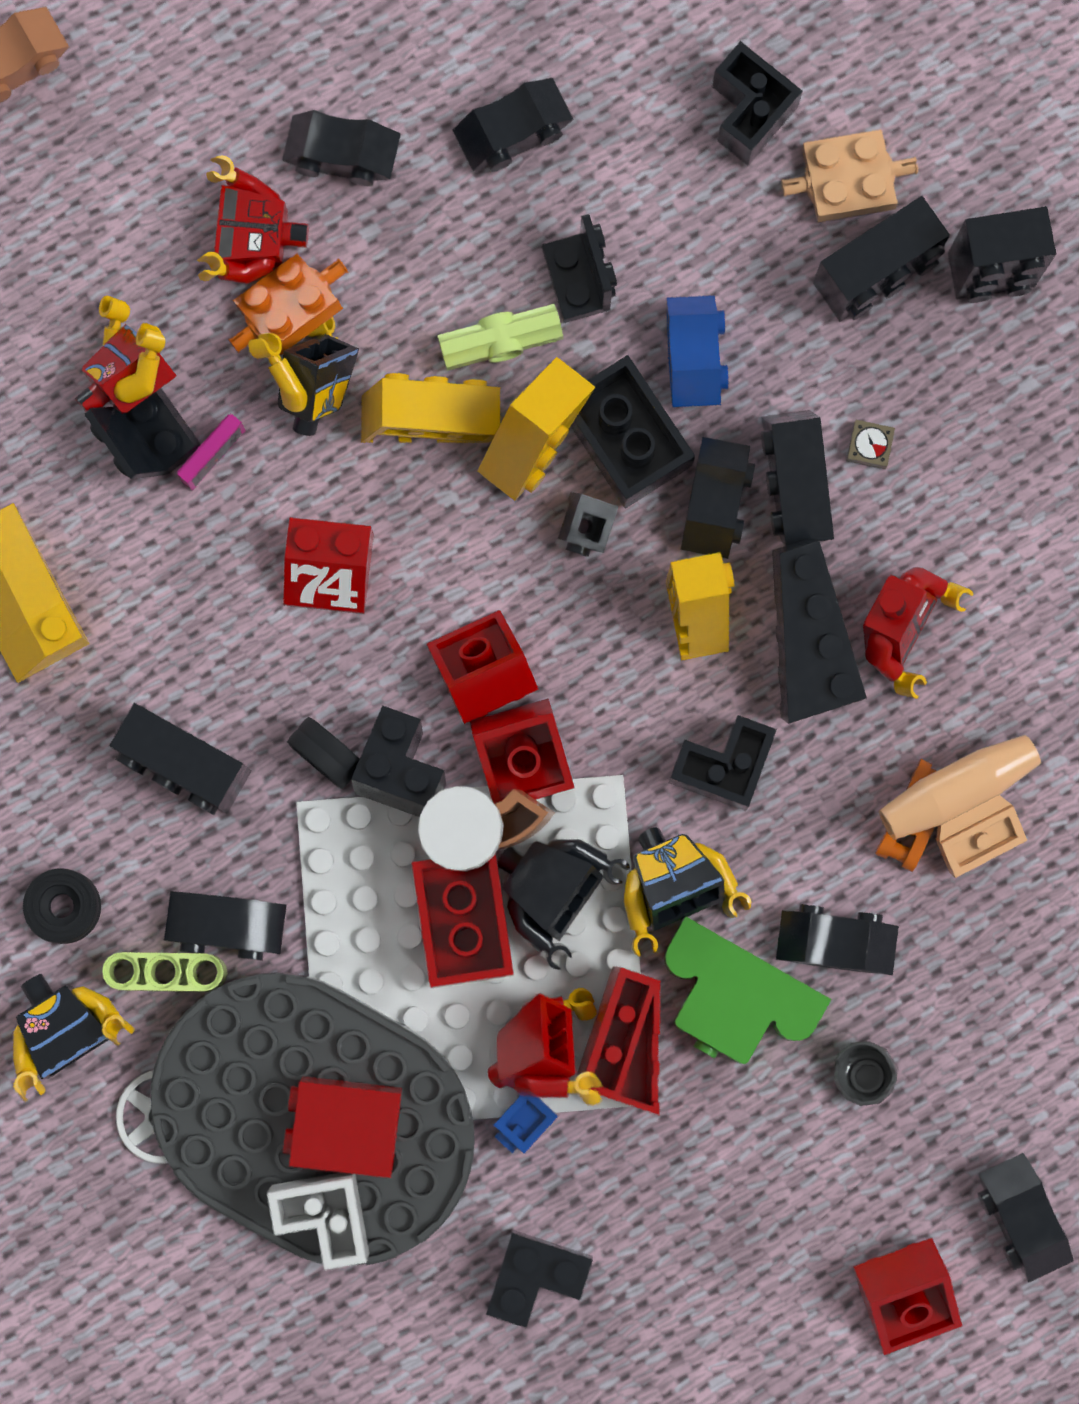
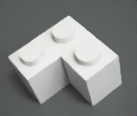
(329, 1205)

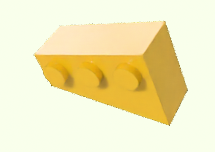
(430, 410)
(534, 429)
(700, 604)

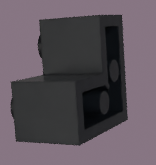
(761, 99)
(388, 768)
(726, 775)
(532, 1265)

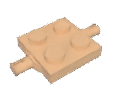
(849, 176)

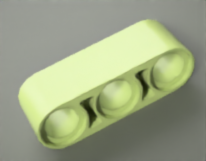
(145, 966)

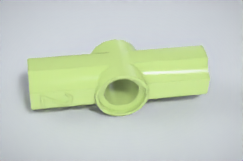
(500, 337)

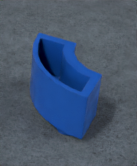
(694, 351)

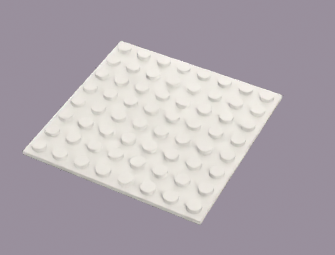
(371, 944)

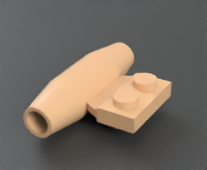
(967, 805)

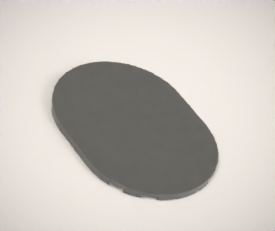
(226, 1099)

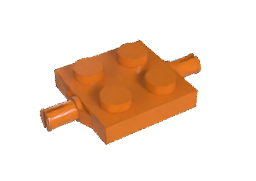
(288, 303)

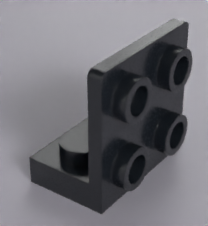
(579, 273)
(146, 439)

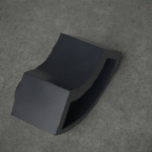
(513, 125)
(341, 147)
(716, 497)
(225, 923)
(837, 942)
(1025, 1218)

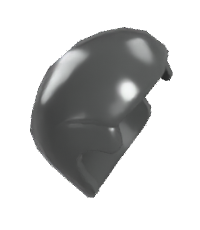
(865, 1073)

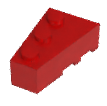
(626, 1041)

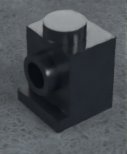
(600, 519)

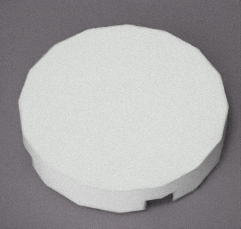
(460, 828)

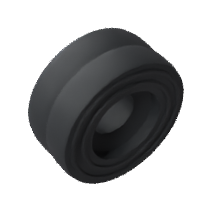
(324, 752)
(38, 906)

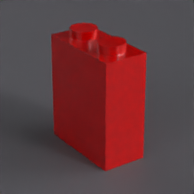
(343, 1126)

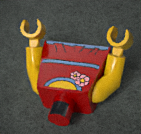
(127, 364)

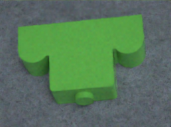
(736, 995)

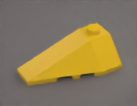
(34, 614)

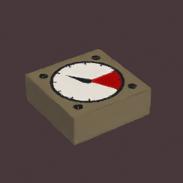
(870, 444)

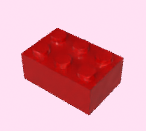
(462, 923)

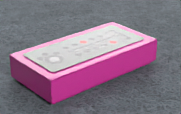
(211, 451)

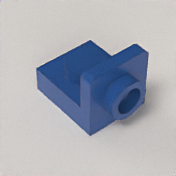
(524, 1123)

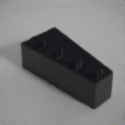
(813, 645)

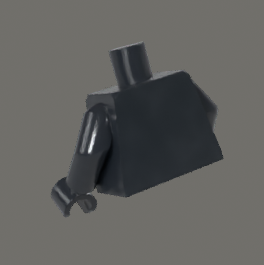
(552, 887)

